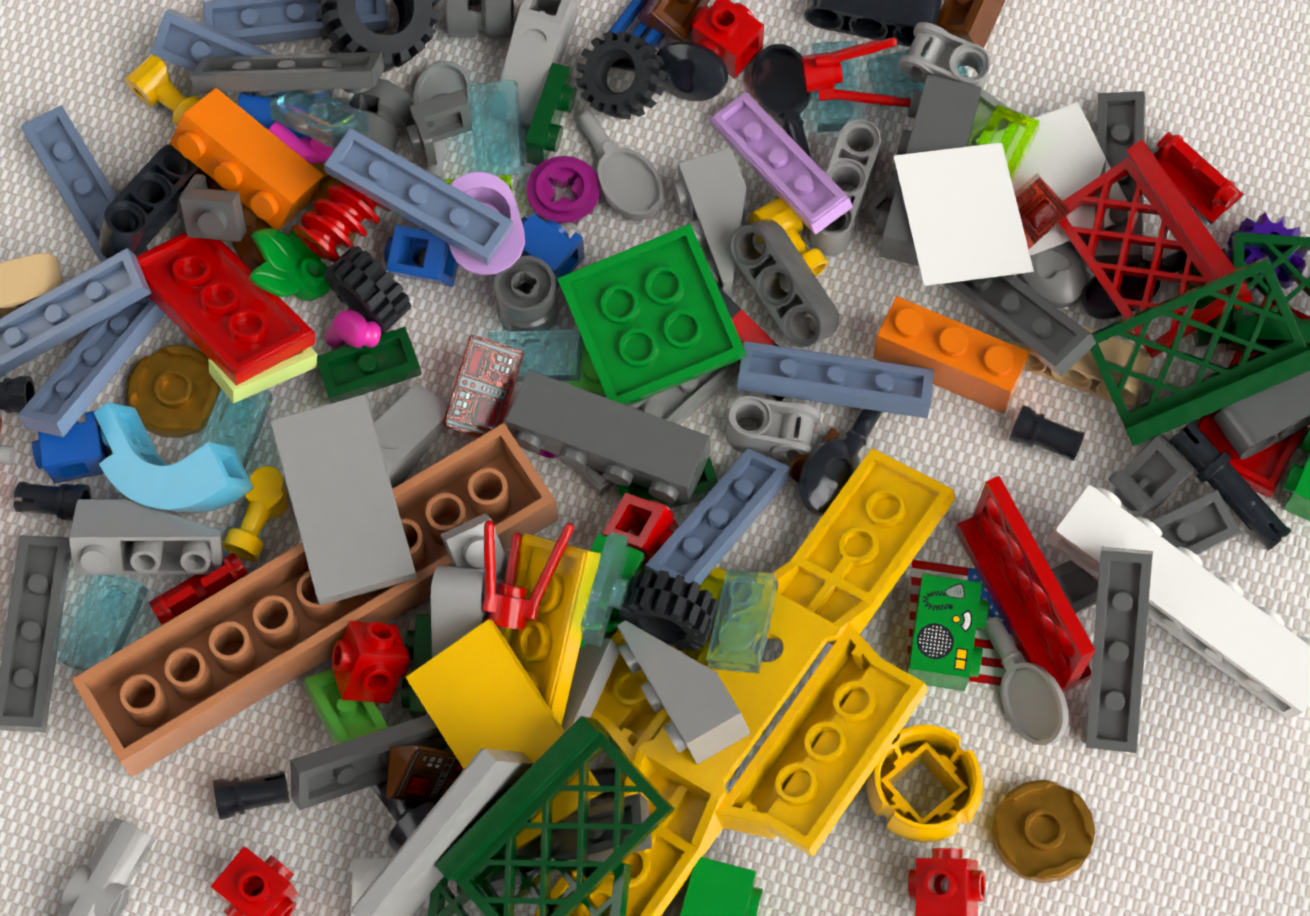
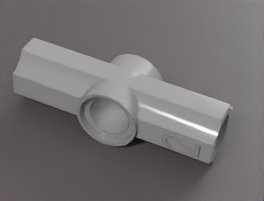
(104, 883)

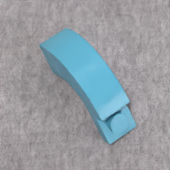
(196, 484)

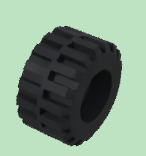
(351, 36)

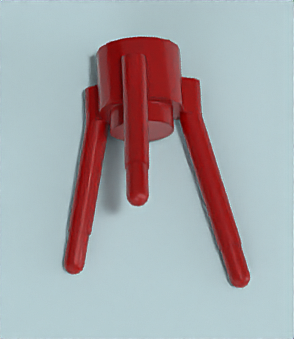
(825, 70)
(509, 603)

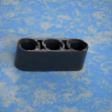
(873, 18)
(145, 203)

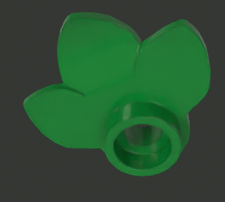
(289, 266)

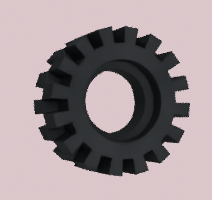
(597, 67)
(367, 288)
(670, 609)

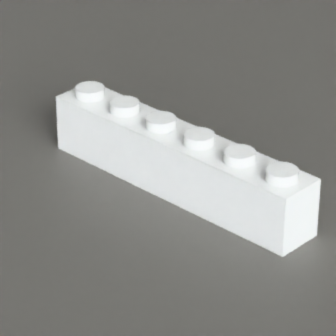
(1193, 603)

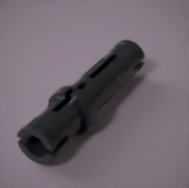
(1233, 488)

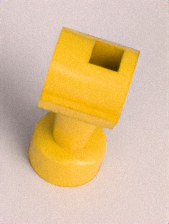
(153, 85)
(792, 224)
(265, 502)

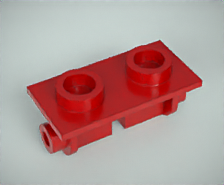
(1196, 179)
(197, 589)

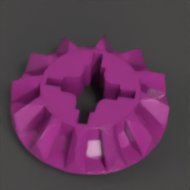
(562, 172)

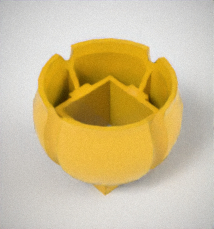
(948, 762)

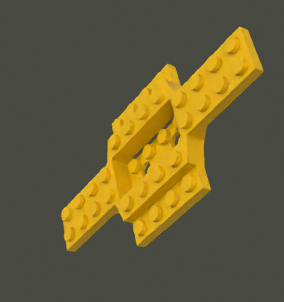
(833, 726)

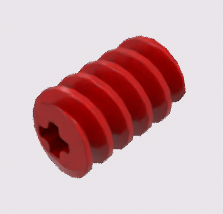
(336, 220)

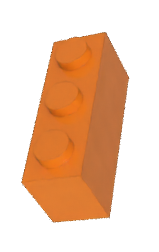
(246, 159)
(961, 356)

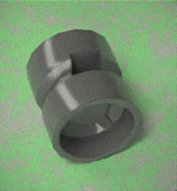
(494, 19)
(386, 111)
(527, 296)

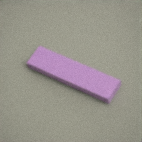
(781, 163)

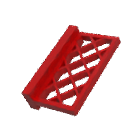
(1176, 217)
(1025, 587)

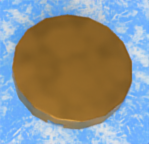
(173, 391)
(1043, 831)

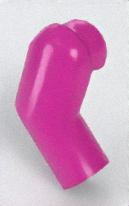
(306, 147)
(353, 329)

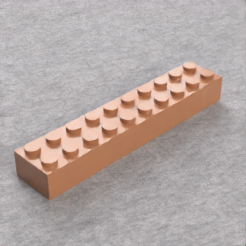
(270, 621)

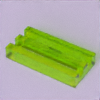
(1016, 120)

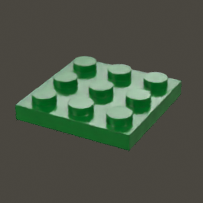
(652, 317)

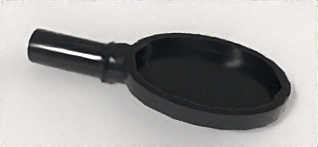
(690, 70)
(781, 88)
(1100, 306)
(833, 464)

